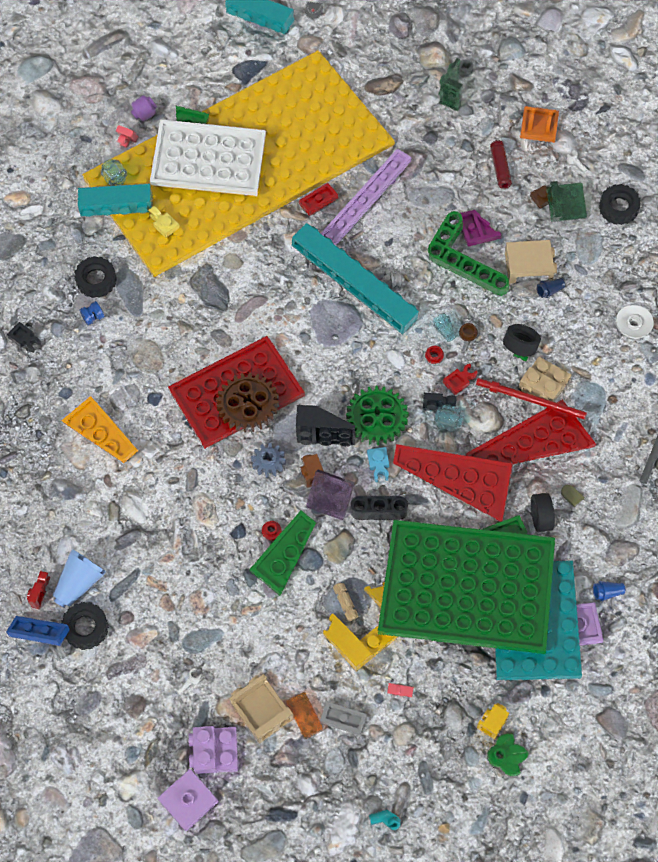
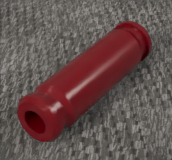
(500, 164)

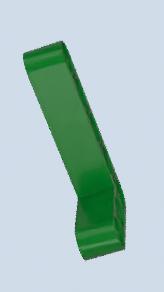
(463, 261)

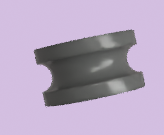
(467, 71)

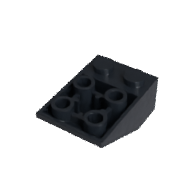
(322, 427)

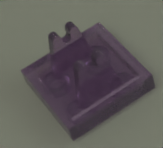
(330, 494)

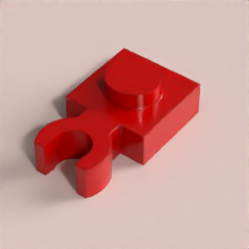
(459, 380)
(36, 594)

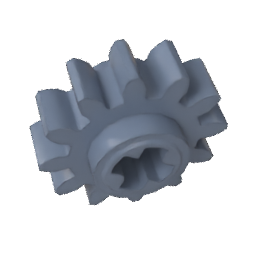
(275, 462)

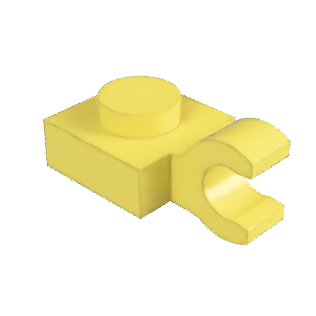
(163, 223)

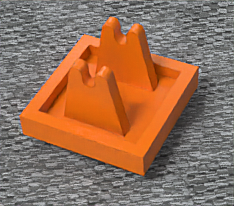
(539, 124)

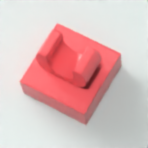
(126, 136)

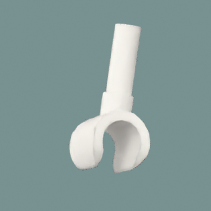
(573, 160)
(191, 680)

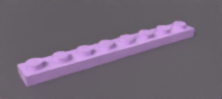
(366, 196)

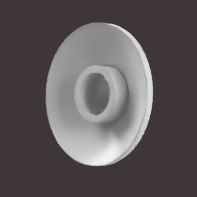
(634, 315)

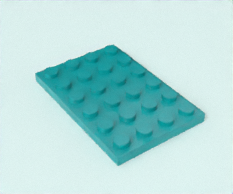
(563, 645)

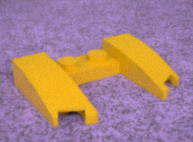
(353, 650)

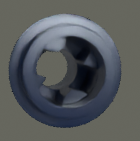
(549, 287)

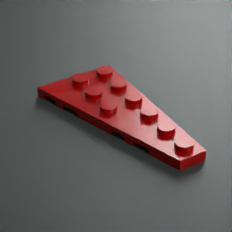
(535, 438)
(470, 479)

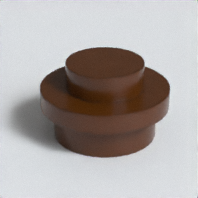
(468, 332)

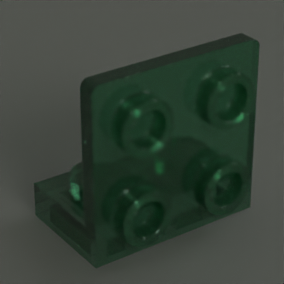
(451, 89)
(566, 201)

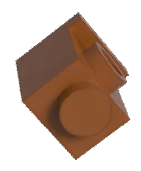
(310, 465)

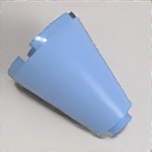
(76, 578)

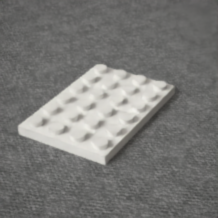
(208, 157)

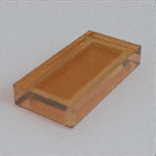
(304, 715)

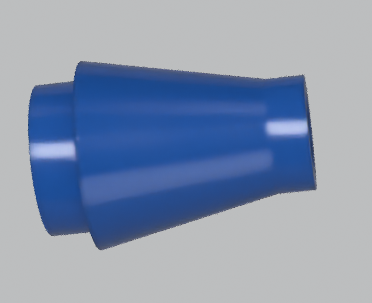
(607, 590)

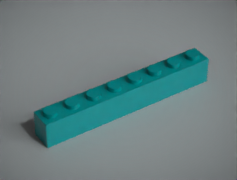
(355, 278)

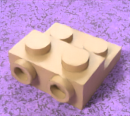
(544, 380)

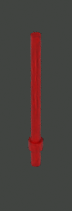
(496, 387)

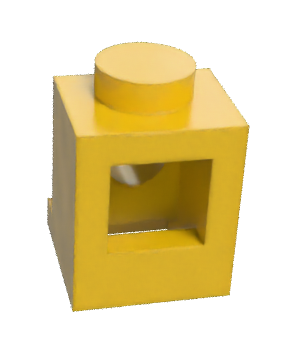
(493, 720)

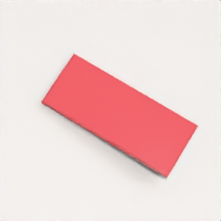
(400, 690)

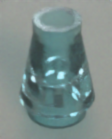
(444, 327)

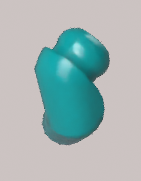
(385, 817)

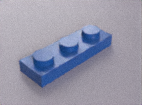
(38, 630)

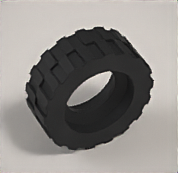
(622, 192)
(91, 264)
(96, 636)

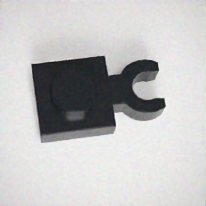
(23, 335)
(434, 400)

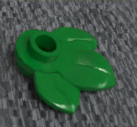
(511, 755)

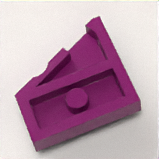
(476, 229)

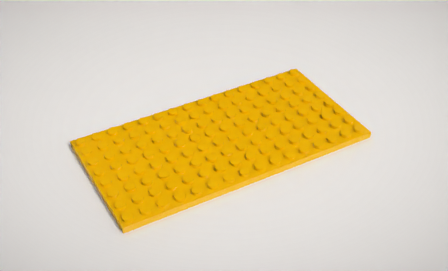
(312, 136)

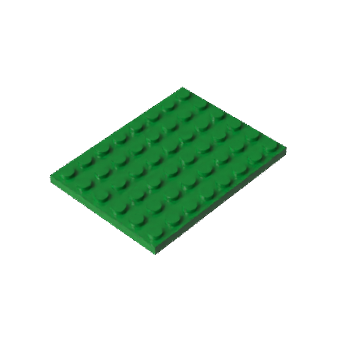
(468, 586)

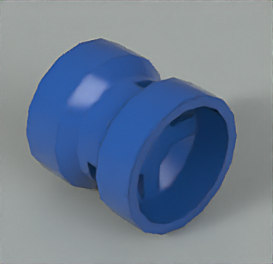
(88, 316)

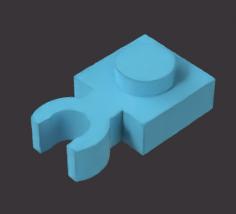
(378, 461)

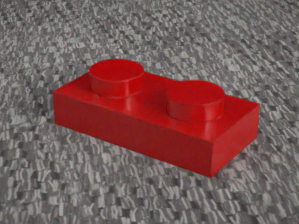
(318, 199)

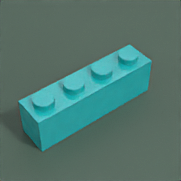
(262, 12)
(114, 200)

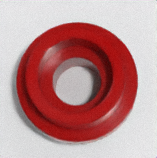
(434, 350)
(271, 535)

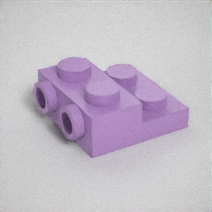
(213, 749)

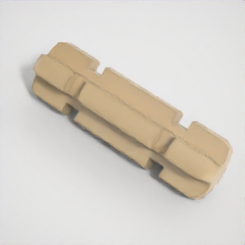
(345, 601)

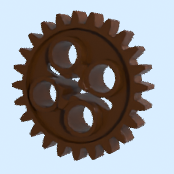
(257, 390)

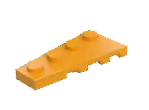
(98, 428)

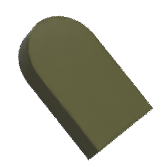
(571, 495)

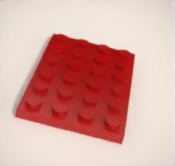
(198, 391)

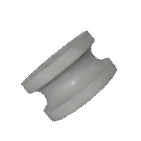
(395, 279)
(57, 651)

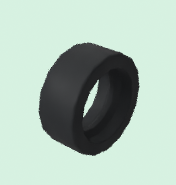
(514, 336)
(542, 512)

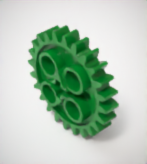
(377, 399)

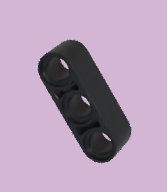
(370, 502)

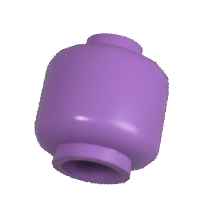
(143, 108)

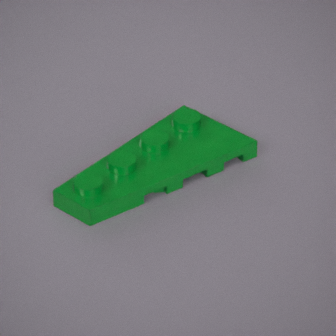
(281, 556)

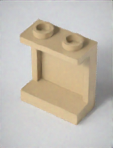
(529, 259)
(260, 708)

